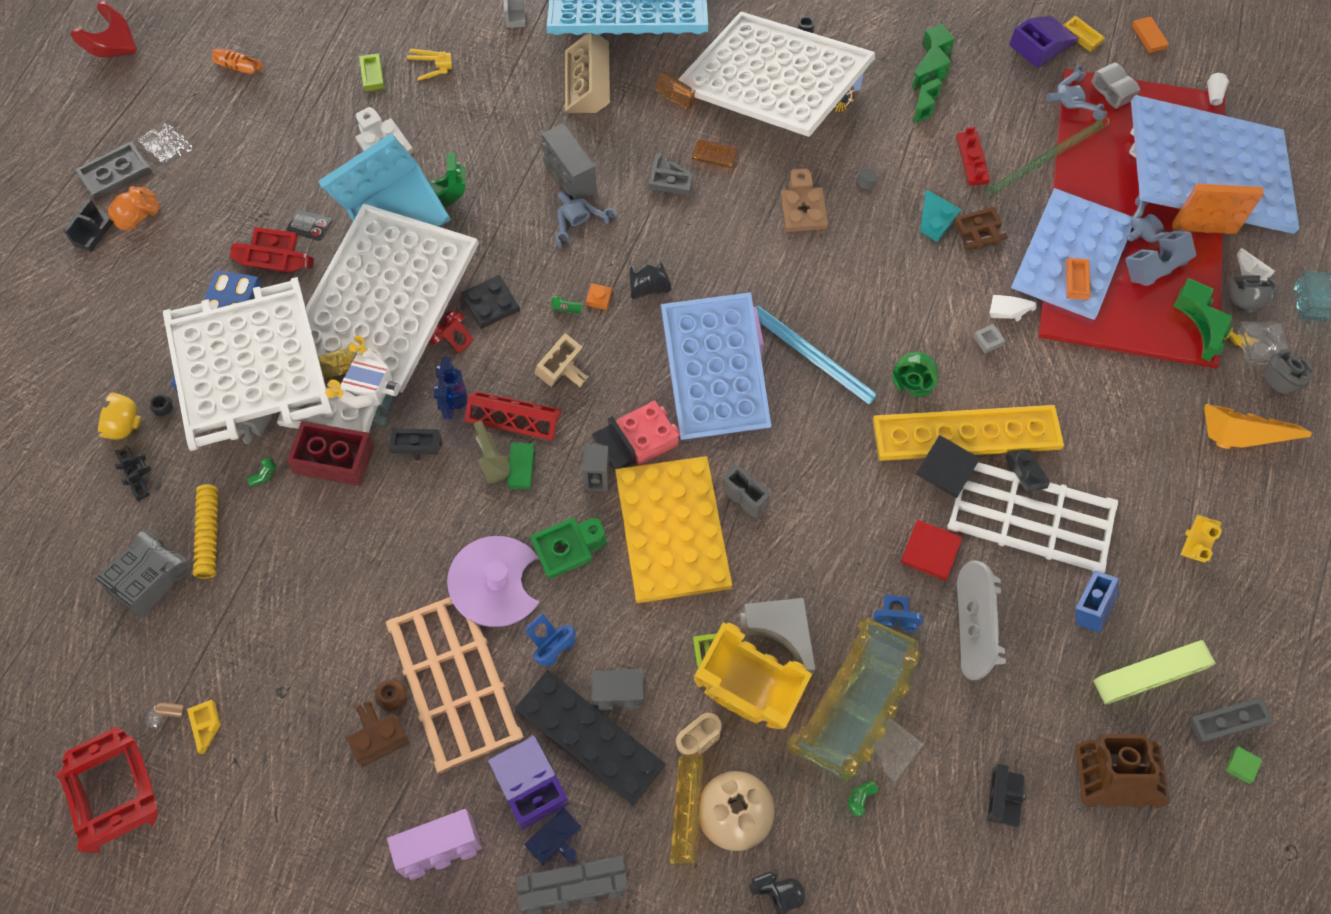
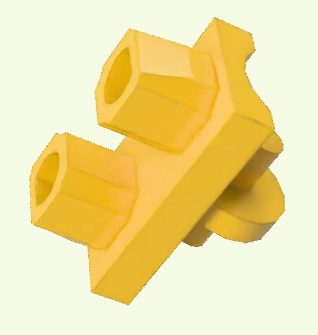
(1201, 538)

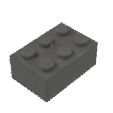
(569, 163)

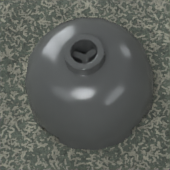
(1251, 292)

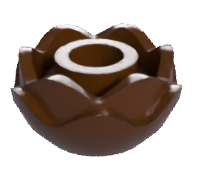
(390, 702)

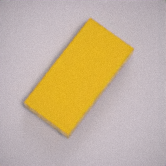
(1087, 35)

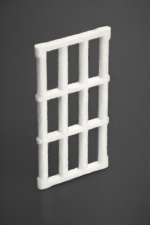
(1053, 531)

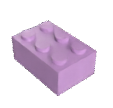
(434, 844)

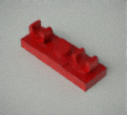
(972, 157)

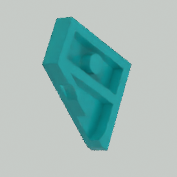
(937, 216)

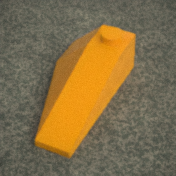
(1241, 430)

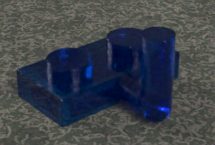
(554, 838)

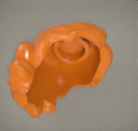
(132, 207)

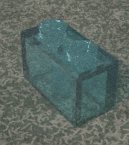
(1314, 296)

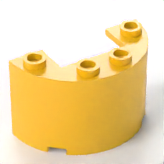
(750, 681)

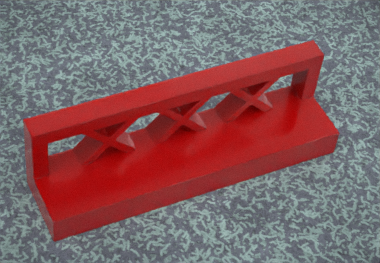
(513, 406)

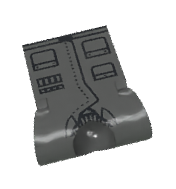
(143, 573)

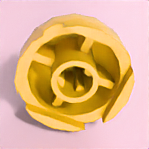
(119, 417)

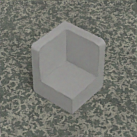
(514, 13)

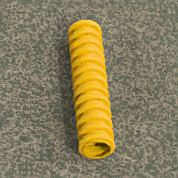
(205, 531)

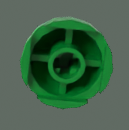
(916, 373)

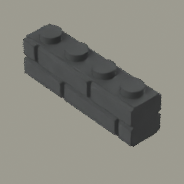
(572, 884)

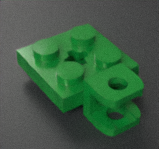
(579, 538)

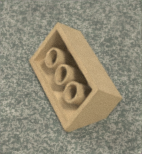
(587, 75)

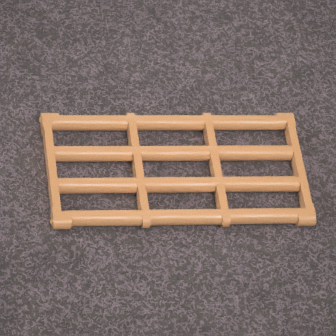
(449, 706)

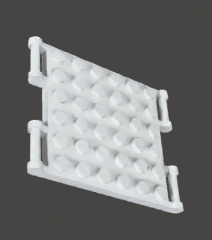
(244, 362)

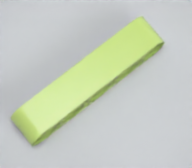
(1154, 672)

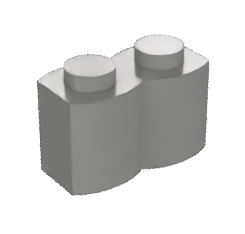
(1115, 85)

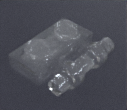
(160, 148)

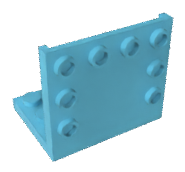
(387, 180)

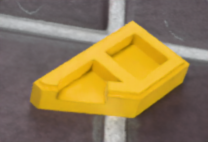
(204, 724)

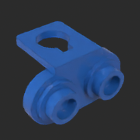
(908, 620)
(553, 644)

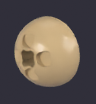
(729, 823)

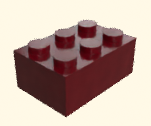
(330, 453)

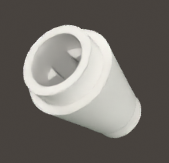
(1217, 87)

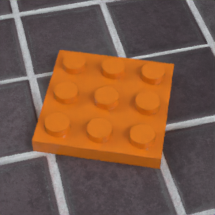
(1217, 208)

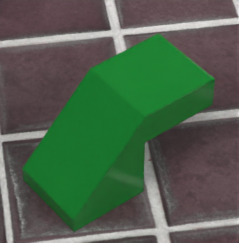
(926, 101)

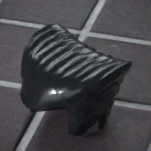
(649, 280)

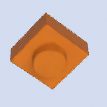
(599, 296)

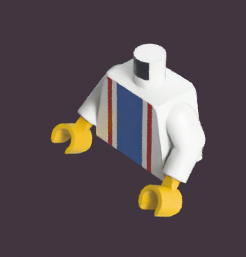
(365, 381)

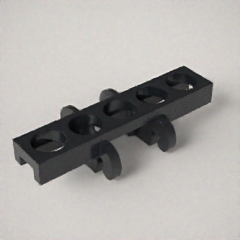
(138, 473)

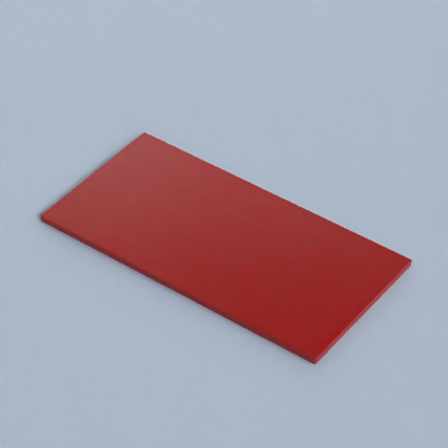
(1103, 171)

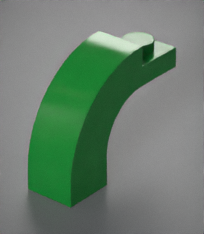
(452, 184)

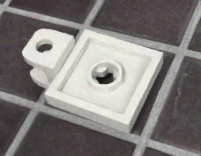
(374, 130)

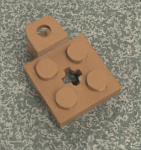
(802, 194)

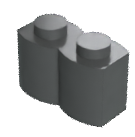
(742, 489)

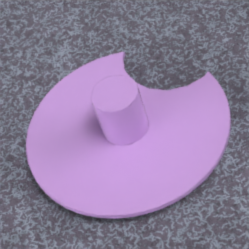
(487, 581)

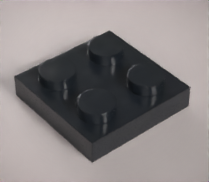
(490, 301)

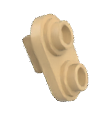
(699, 735)

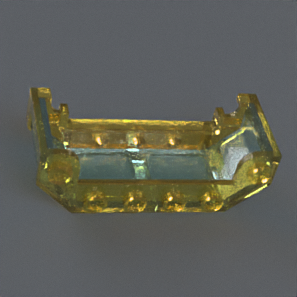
(859, 701)

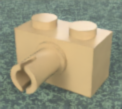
(560, 362)

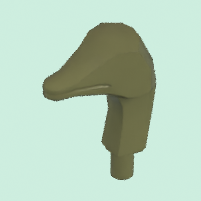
(493, 465)

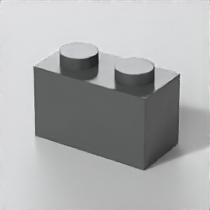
(596, 467)
(617, 689)

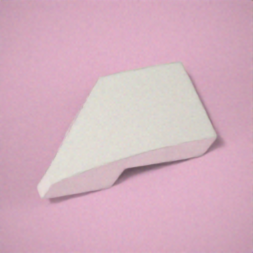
(1010, 307)

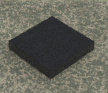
(947, 466)

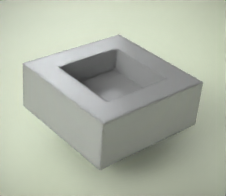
(989, 338)

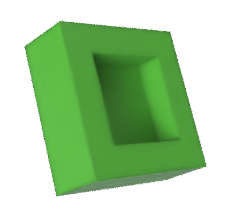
(1243, 765)

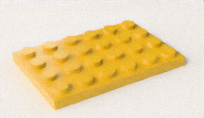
(672, 529)

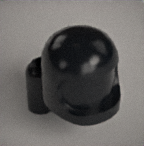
(784, 894)

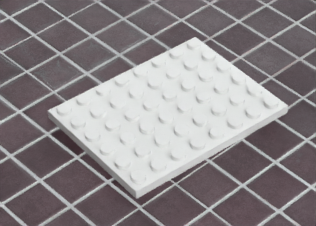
(776, 72)
(388, 288)

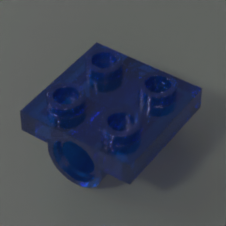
(451, 388)

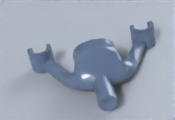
(1074, 96)
(577, 212)
(1148, 228)

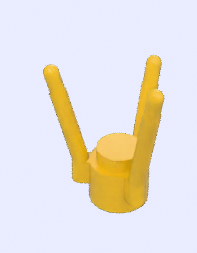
(442, 61)

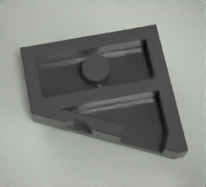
(670, 177)

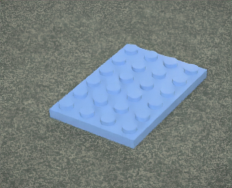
(1073, 230)
(715, 366)

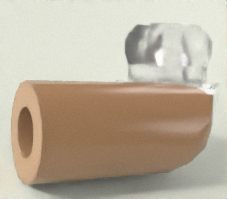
(161, 710)

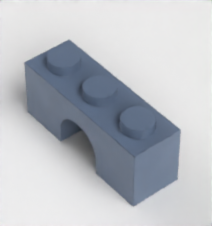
(1175, 251)

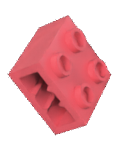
(649, 432)

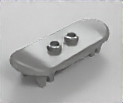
(978, 620)

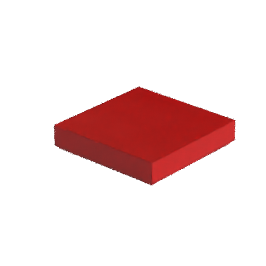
(931, 550)

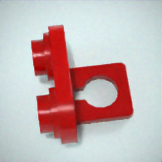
(451, 323)

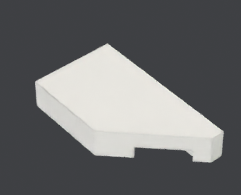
(1252, 266)

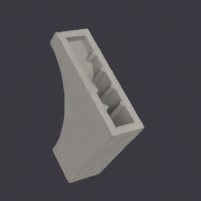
(783, 622)

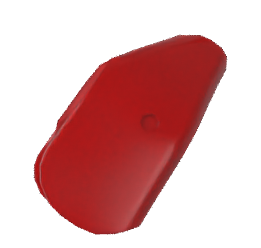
(113, 41)

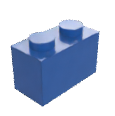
(1097, 601)

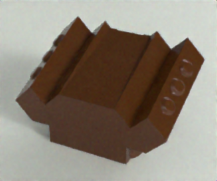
(1122, 771)

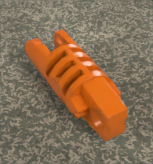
(236, 61)

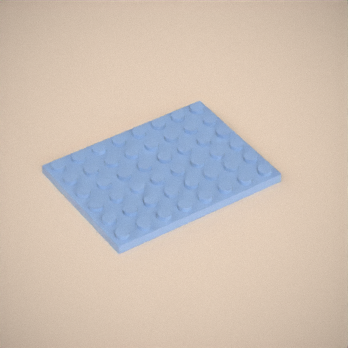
(1193, 147)

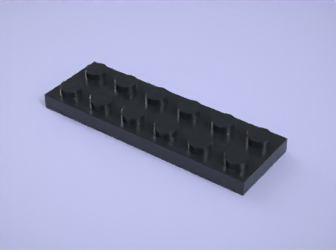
(590, 737)

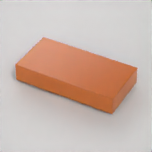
(1150, 34)
(1077, 278)

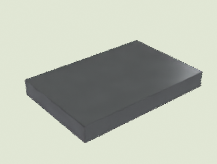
(113, 171)

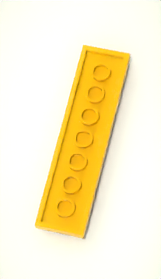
(973, 430)

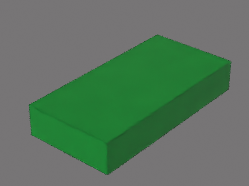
(521, 466)

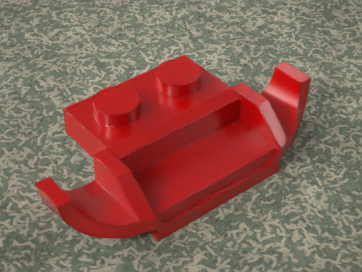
(271, 251)

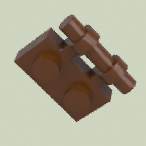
(979, 222)

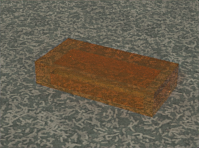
(675, 90)
(714, 153)

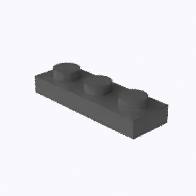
(1230, 720)

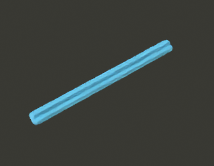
(816, 356)

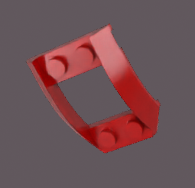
(141, 810)

